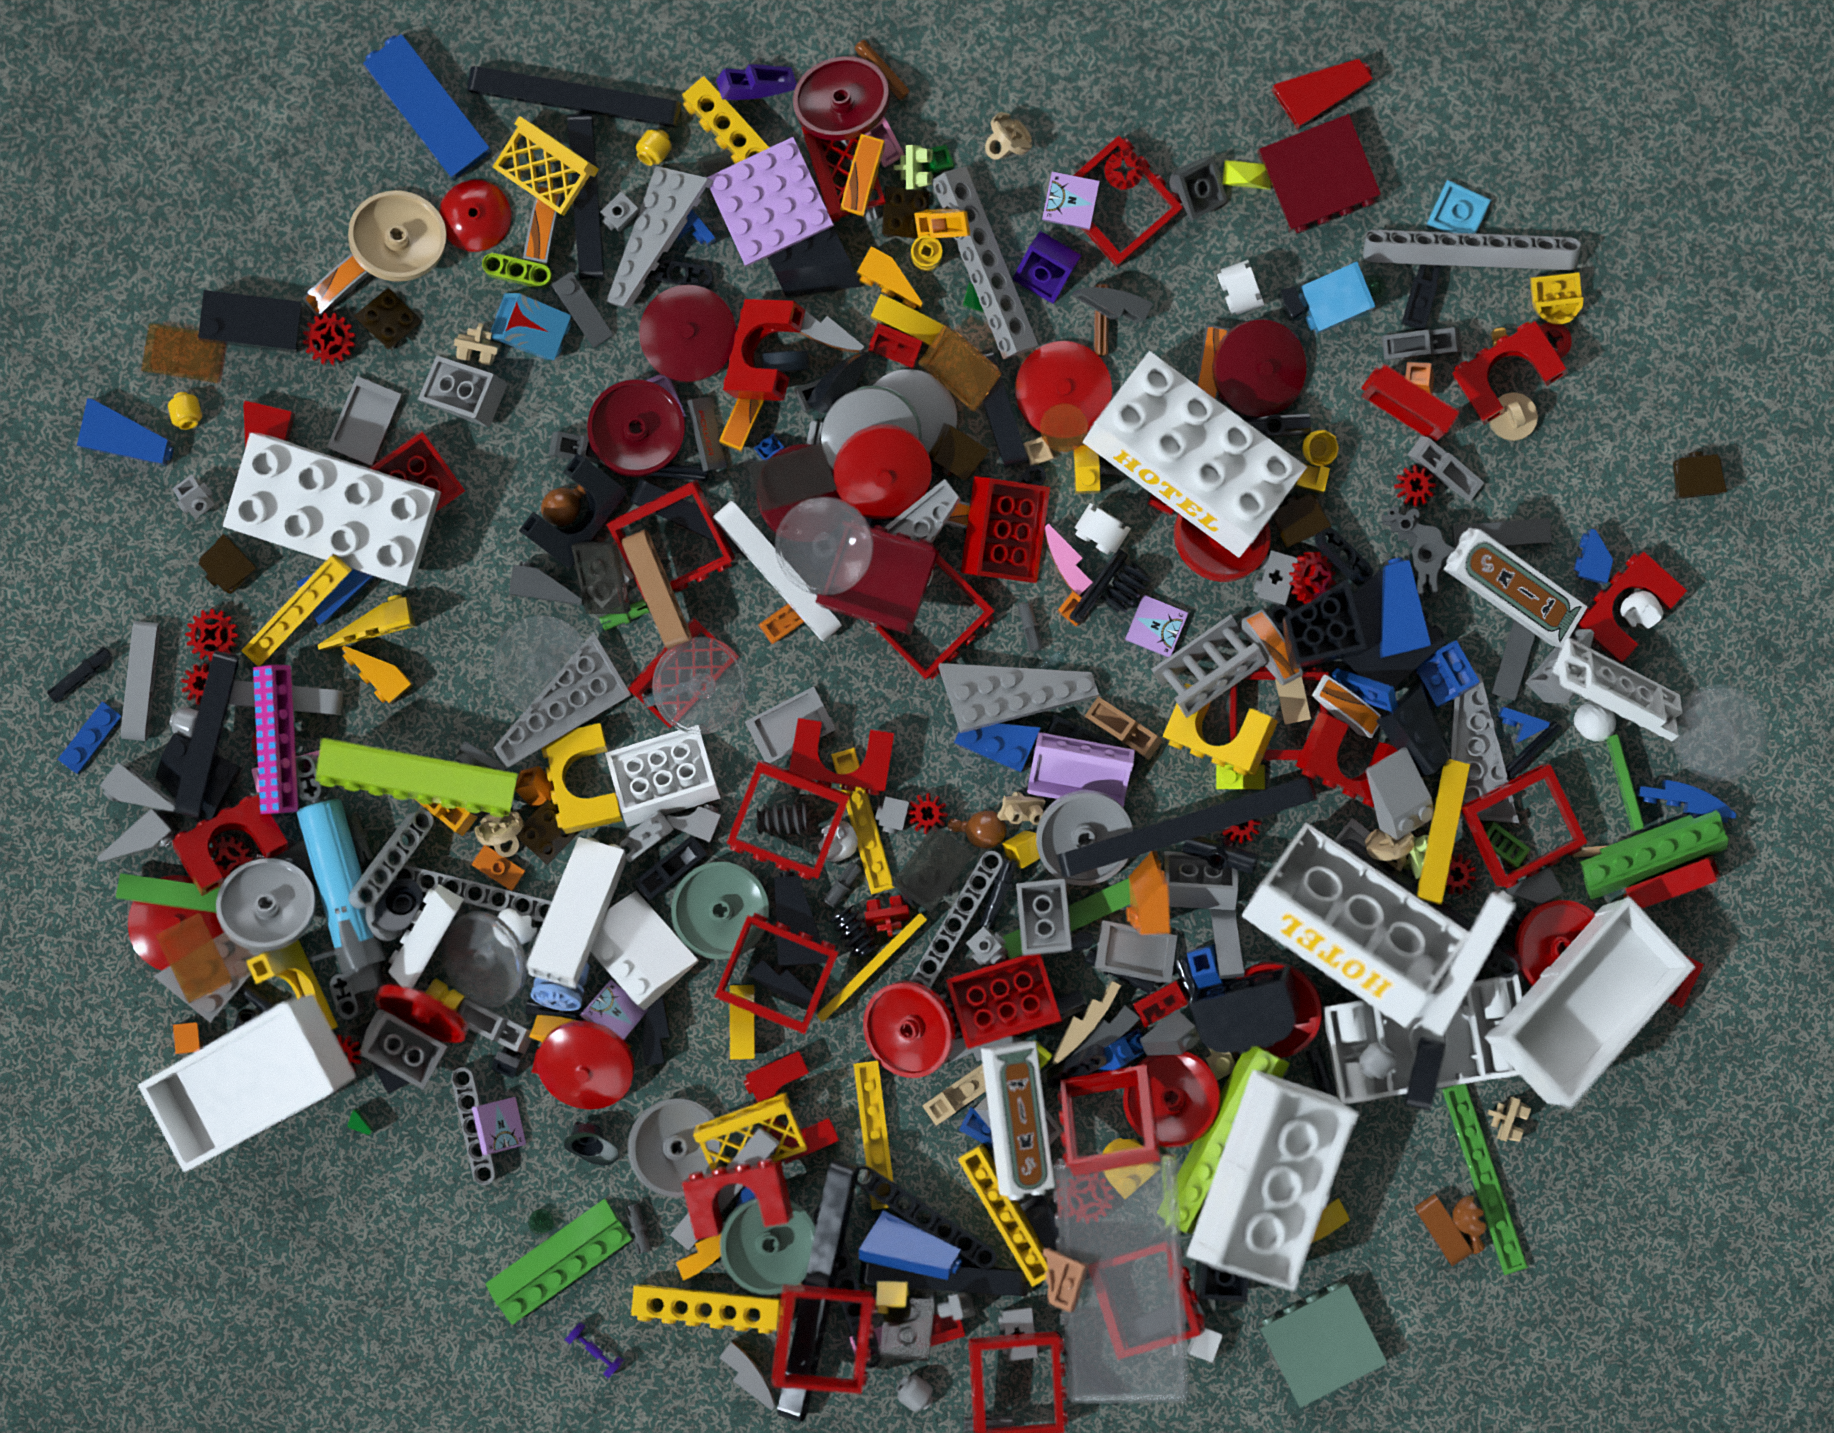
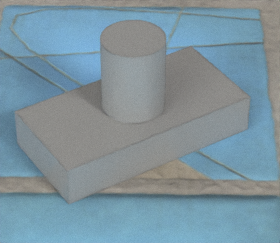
(958, 1306)

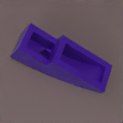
(755, 82)

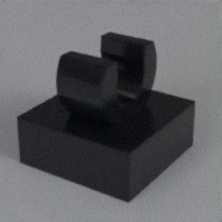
(506, 1064)

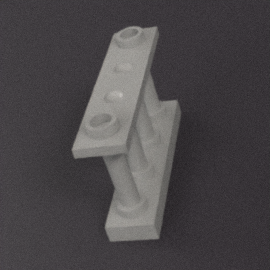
(1219, 680)

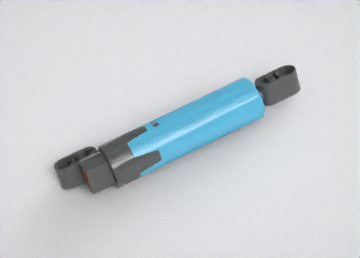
(336, 873)

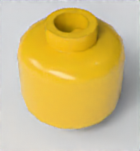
(653, 147)
(184, 410)

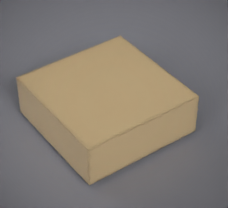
(1037, 451)

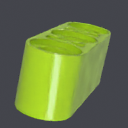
(508, 263)

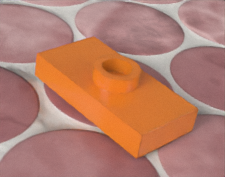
(780, 623)
(498, 867)

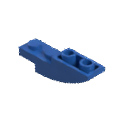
(1695, 800)

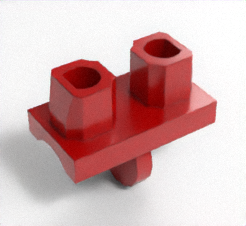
(887, 918)

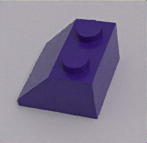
(1046, 267)

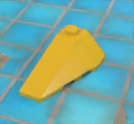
(381, 620)

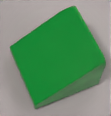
(940, 160)
(971, 299)
(359, 1123)

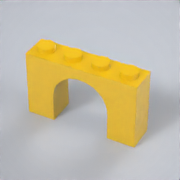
(1242, 753)
(575, 812)
(292, 966)

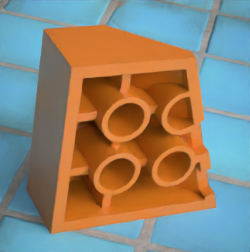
(1149, 897)

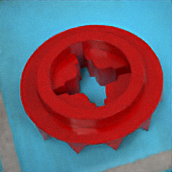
(1116, 178)
(1558, 330)

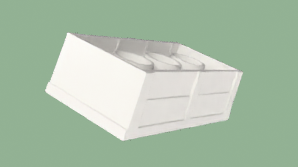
(1590, 1002)
(246, 1081)
(1272, 1180)

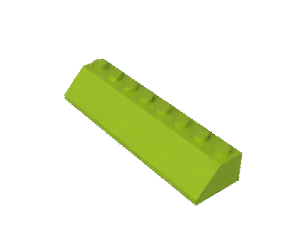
(415, 778)
(1205, 1155)

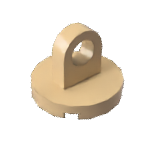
(1011, 135)
(1519, 417)
(499, 830)
(1386, 848)

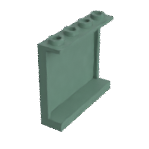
(1322, 1343)

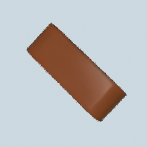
(1443, 1230)

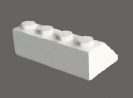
(425, 936)

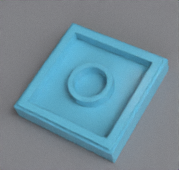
(1458, 210)

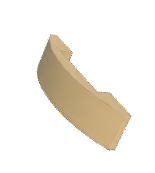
(956, 1096)

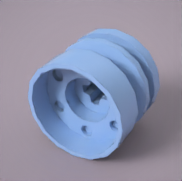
(560, 996)

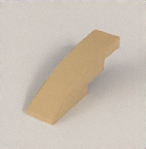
(1080, 1029)

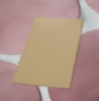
(1293, 701)

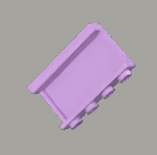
(1074, 765)

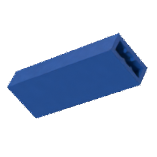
(426, 106)

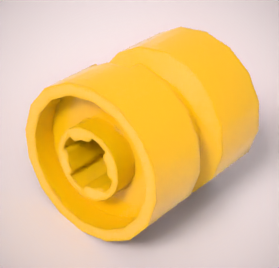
(926, 253)
(440, 991)

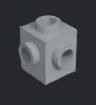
(193, 496)
(987, 947)

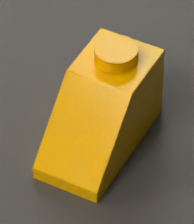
(1086, 470)
(1330, 1219)

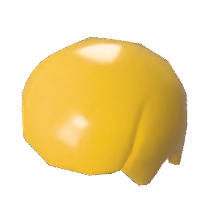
(1320, 448)

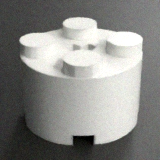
(1241, 288)
(1102, 529)

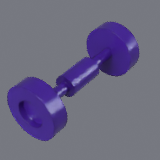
(594, 1350)

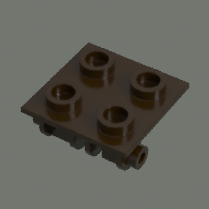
(900, 210)
(388, 319)
(542, 833)

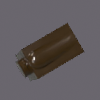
(956, 453)
(1698, 476)
(1300, 519)
(227, 565)

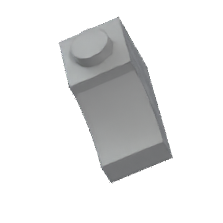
(699, 824)

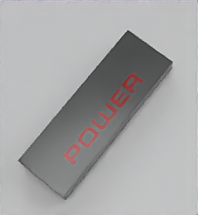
(706, 434)

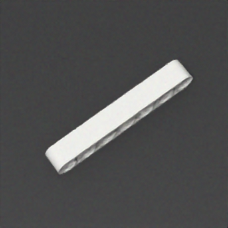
(764, 558)

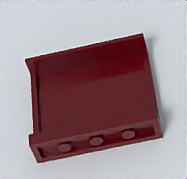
(1320, 174)
(891, 586)

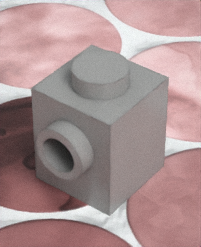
(619, 212)
(892, 814)

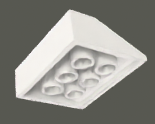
(662, 775)
(640, 950)

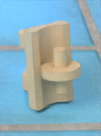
(466, 344)
(1021, 808)
(1513, 1109)

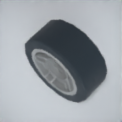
(786, 360)

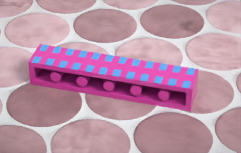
(275, 739)

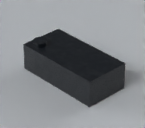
(250, 321)

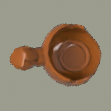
(562, 505)
(982, 829)
(1466, 1220)

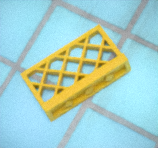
(549, 146)
(748, 1117)

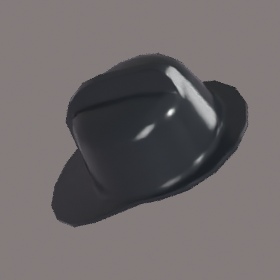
(398, 905)
(589, 1144)

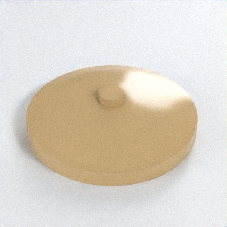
(397, 236)

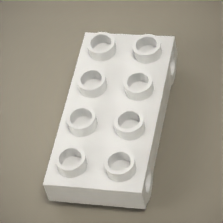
(331, 508)
(1467, 1052)

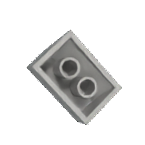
(1197, 884)
(401, 1048)

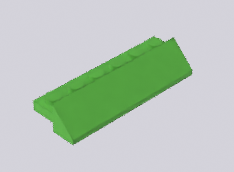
(1653, 853)
(558, 1261)

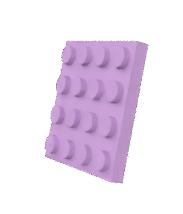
(769, 202)

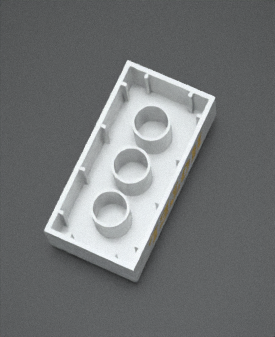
(1194, 454)
(1355, 925)

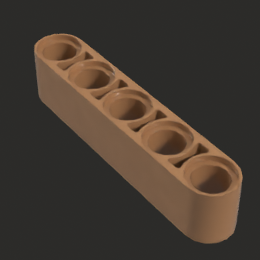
(656, 589)

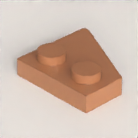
(1064, 1279)

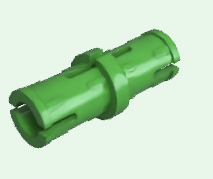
(617, 619)

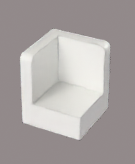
(1205, 1345)

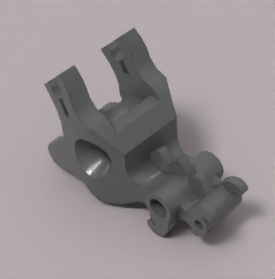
(1429, 549)

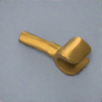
(1497, 333)

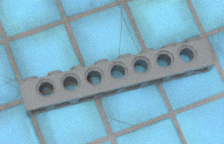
(986, 266)

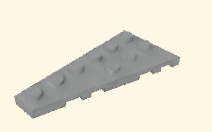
(658, 224)
(927, 515)
(1000, 694)
(575, 695)
(1476, 744)
(213, 1003)

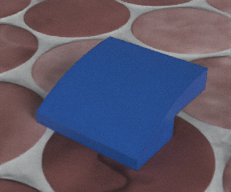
(1447, 674)

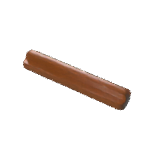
(894, 83)
(1101, 330)

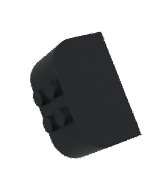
(1246, 1011)

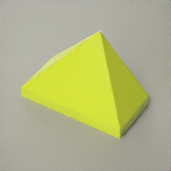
(1245, 175)

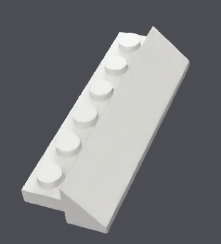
(1618, 689)

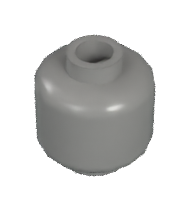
(184, 722)
(1377, 1060)
(914, 1393)

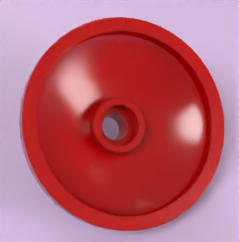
(477, 232)

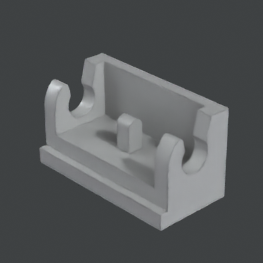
(646, 835)

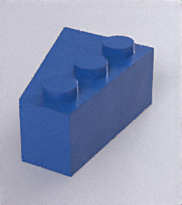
(1001, 743)

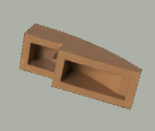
(1123, 728)

